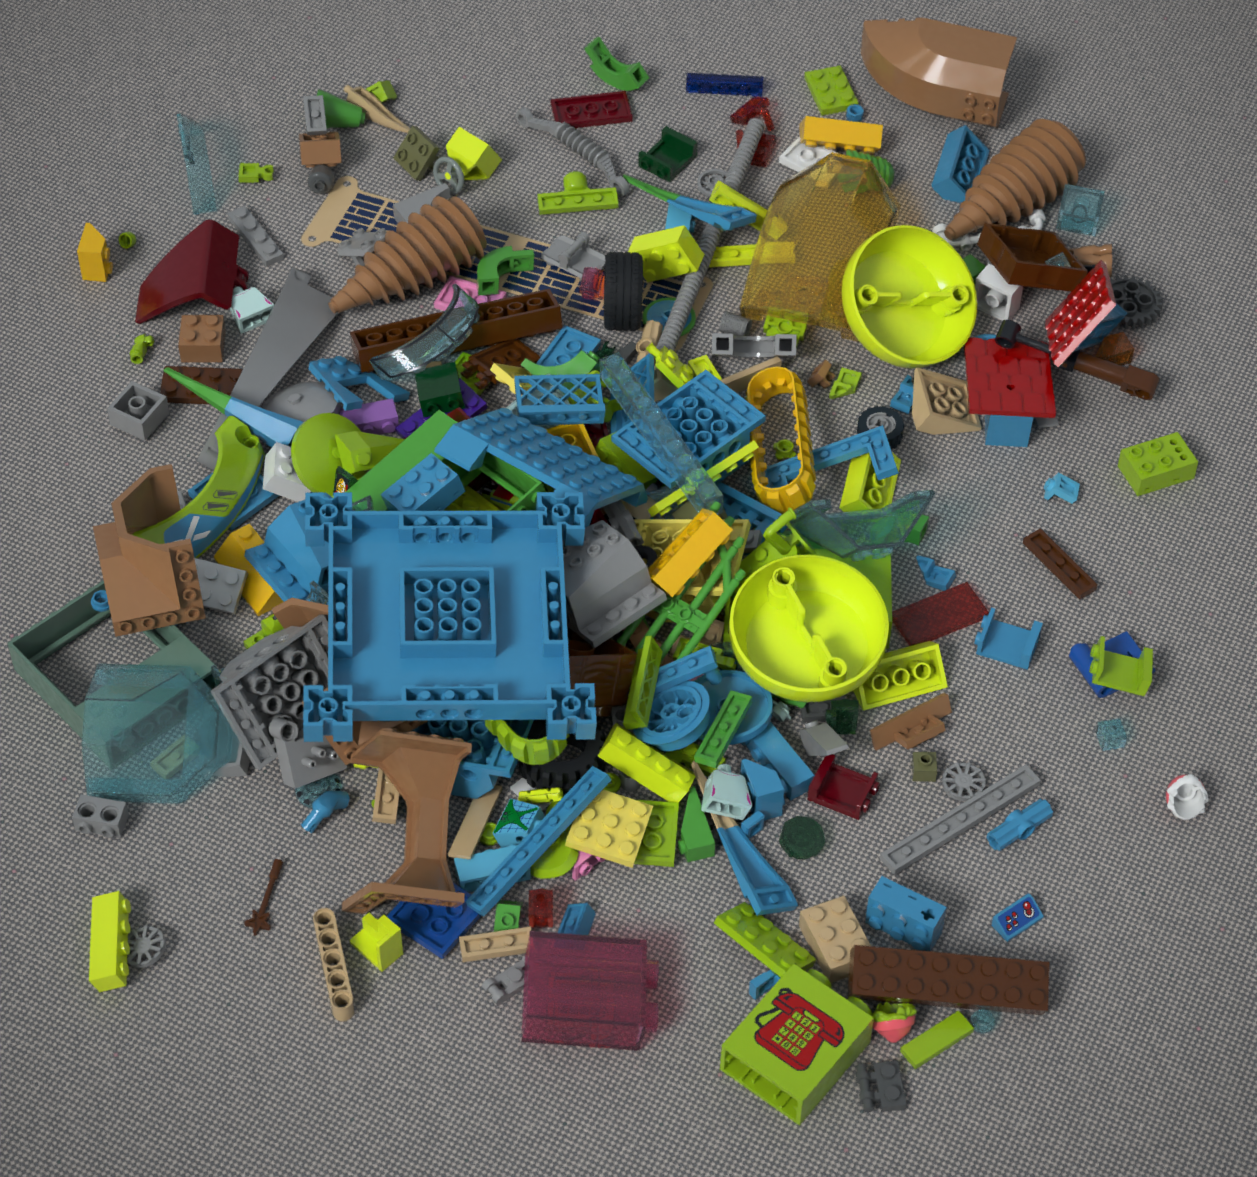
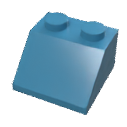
(764, 789)

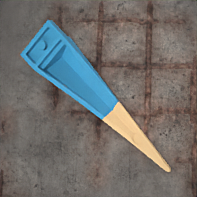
(756, 877)

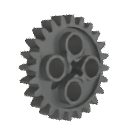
(1138, 300)

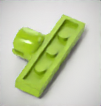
(577, 197)

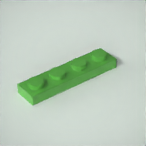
(723, 729)

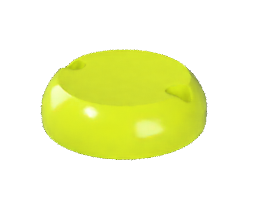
(909, 297)
(808, 628)

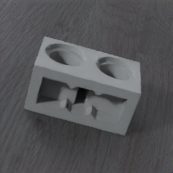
(100, 812)

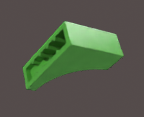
(581, 364)

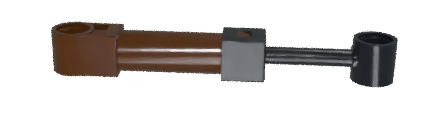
(1131, 379)

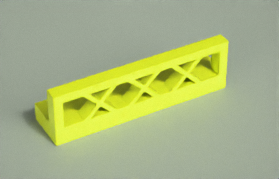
(725, 195)

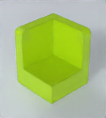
(383, 91)

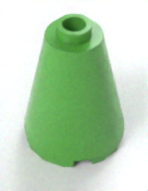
(340, 112)

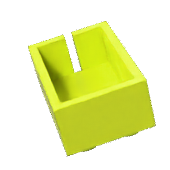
(667, 253)

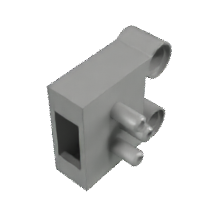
(301, 760)

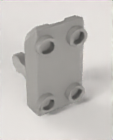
(360, 244)
(573, 255)

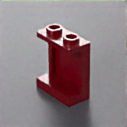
(842, 788)

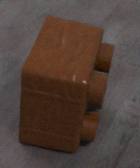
(607, 666)

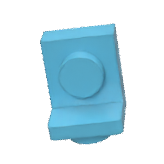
(1061, 487)

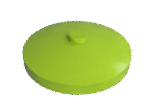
(316, 451)

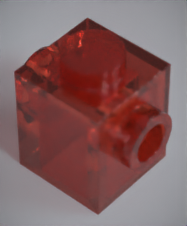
(541, 908)

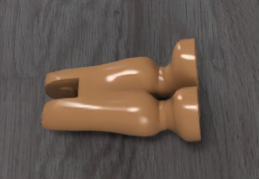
(1093, 254)

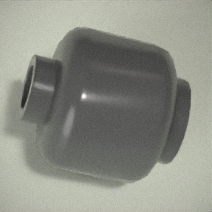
(322, 177)

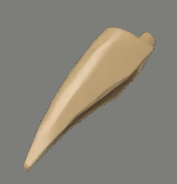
(374, 109)

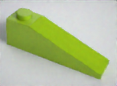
(363, 450)

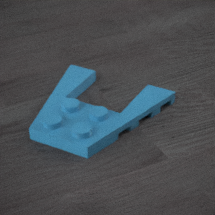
(340, 372)

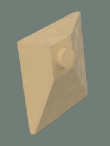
(941, 404)

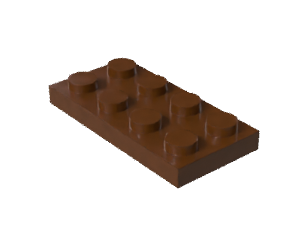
(217, 378)

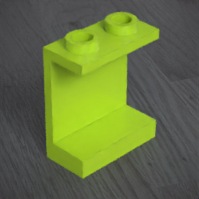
(1121, 671)

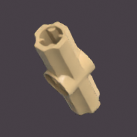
(651, 334)

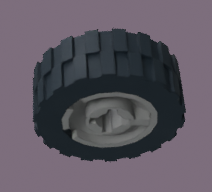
(884, 416)

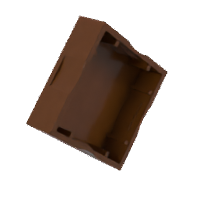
(1022, 256)

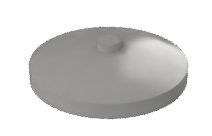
(302, 401)

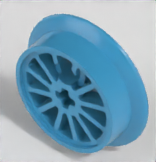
(677, 717)

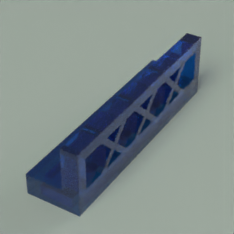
(724, 84)

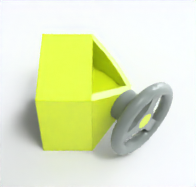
(466, 160)

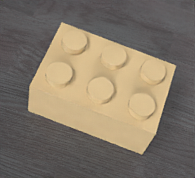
(831, 933)

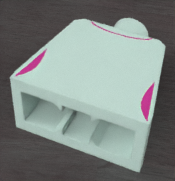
(250, 308)
(726, 794)

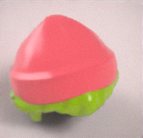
(894, 1020)

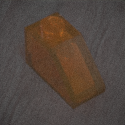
(1116, 349)

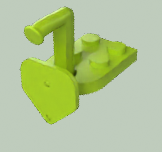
(776, 545)

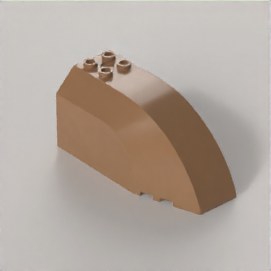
(940, 67)

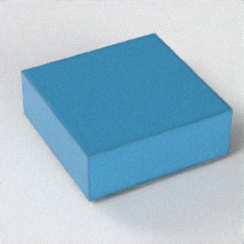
(753, 824)

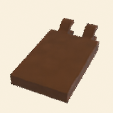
(505, 353)

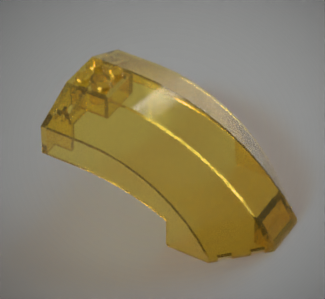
(810, 237)

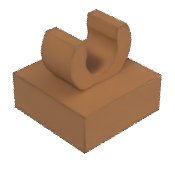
(821, 375)

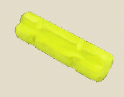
(541, 795)

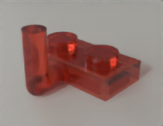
(752, 108)
(763, 149)

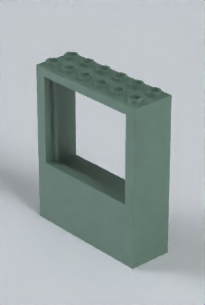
(71, 622)

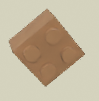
(320, 149)
(202, 338)

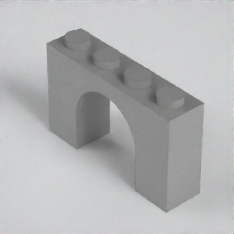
(754, 346)

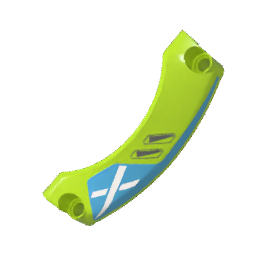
(222, 497)

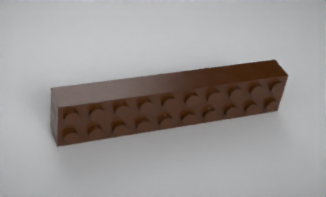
(498, 322)

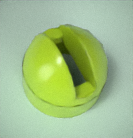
(126, 238)

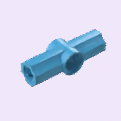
(1019, 824)

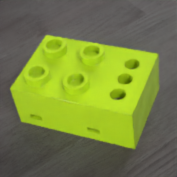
(1157, 464)

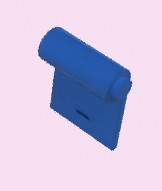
(1121, 644)

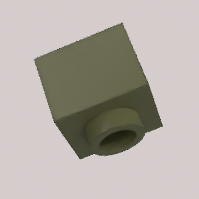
(924, 766)

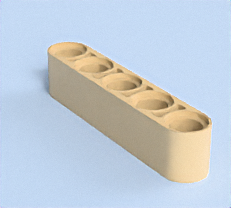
(333, 973)

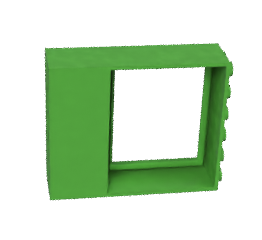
(420, 445)

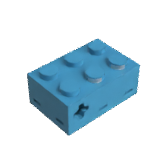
(424, 488)
(905, 914)

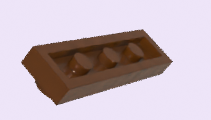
(1060, 564)

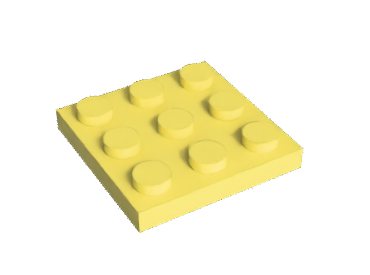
(610, 828)

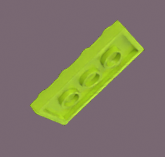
(763, 939)

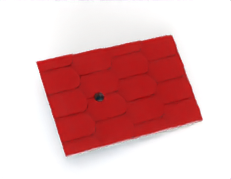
(1084, 315)
(1008, 389)

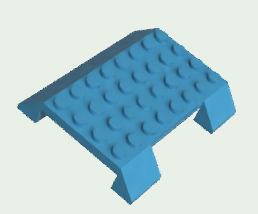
(540, 456)

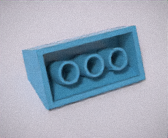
(959, 164)

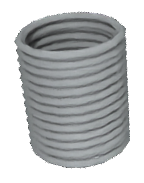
(735, 324)

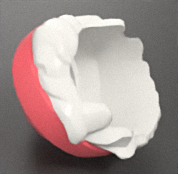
(1186, 796)

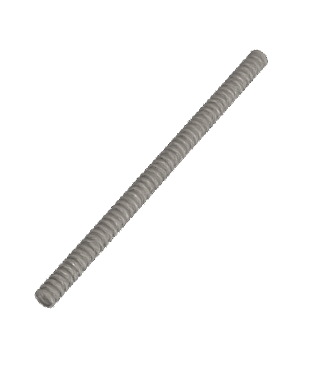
(709, 240)

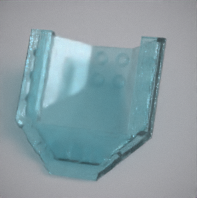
(861, 532)
(151, 733)

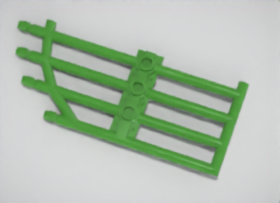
(687, 615)

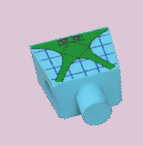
(517, 822)

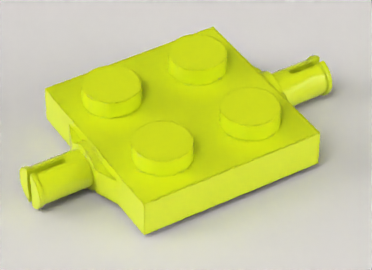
(670, 365)

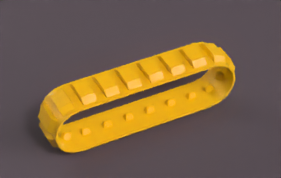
(799, 491)

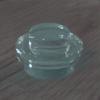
(982, 1021)

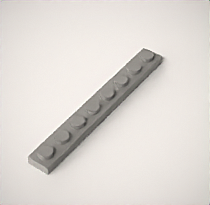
(960, 819)

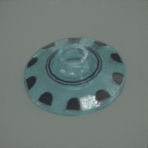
(310, 792)

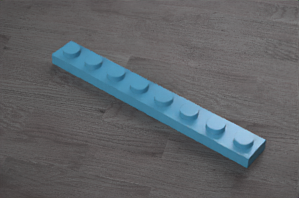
(538, 841)

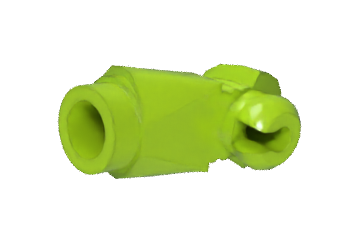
(139, 350)

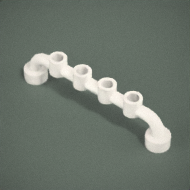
(1037, 219)

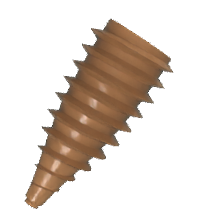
(1021, 178)
(415, 254)

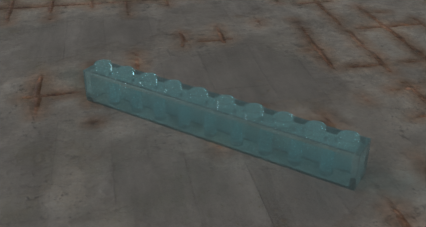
(659, 433)

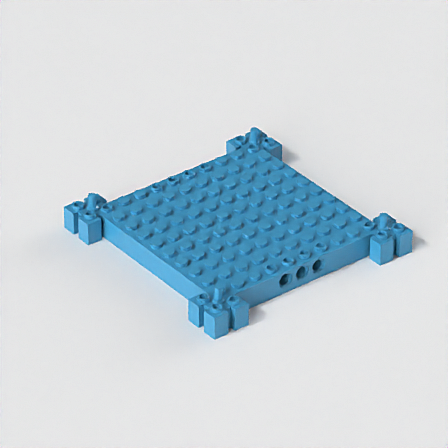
(447, 617)

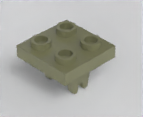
(416, 153)

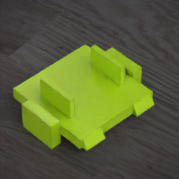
(782, 326)

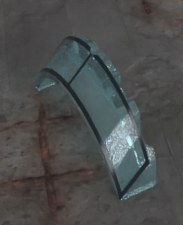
(432, 344)

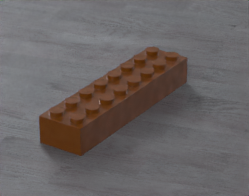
(948, 980)

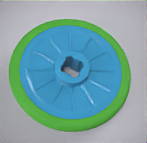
(660, 310)

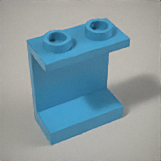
(1007, 642)

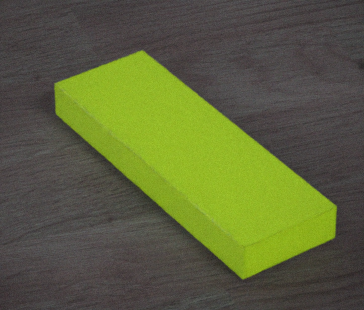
(936, 1039)

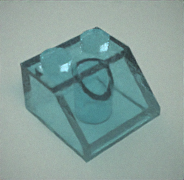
(1080, 210)

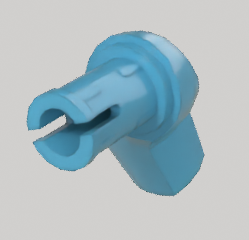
(324, 807)

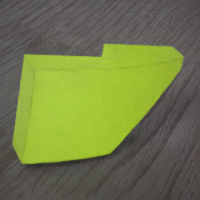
(846, 383)

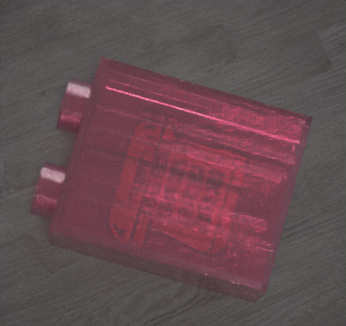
(588, 991)

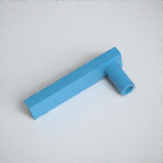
(687, 668)

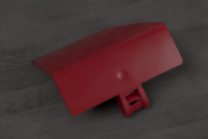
(193, 269)

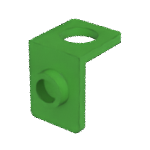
(507, 915)

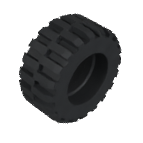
(564, 773)

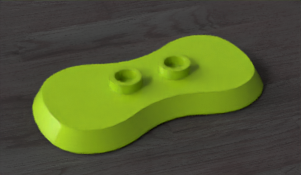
(557, 858)

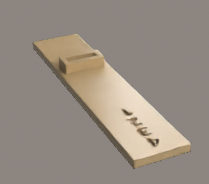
(474, 824)

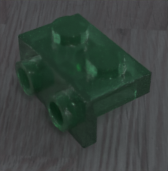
(843, 716)

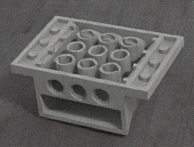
(606, 584)
(270, 684)

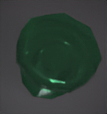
(802, 837)

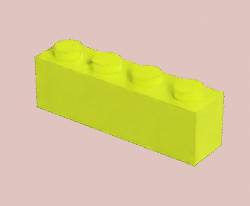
(109, 941)

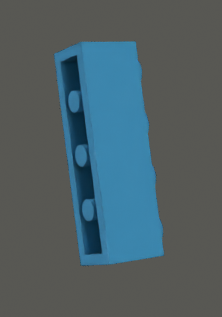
(774, 752)

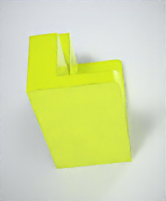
(379, 941)

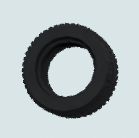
(623, 291)

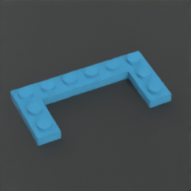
(871, 441)

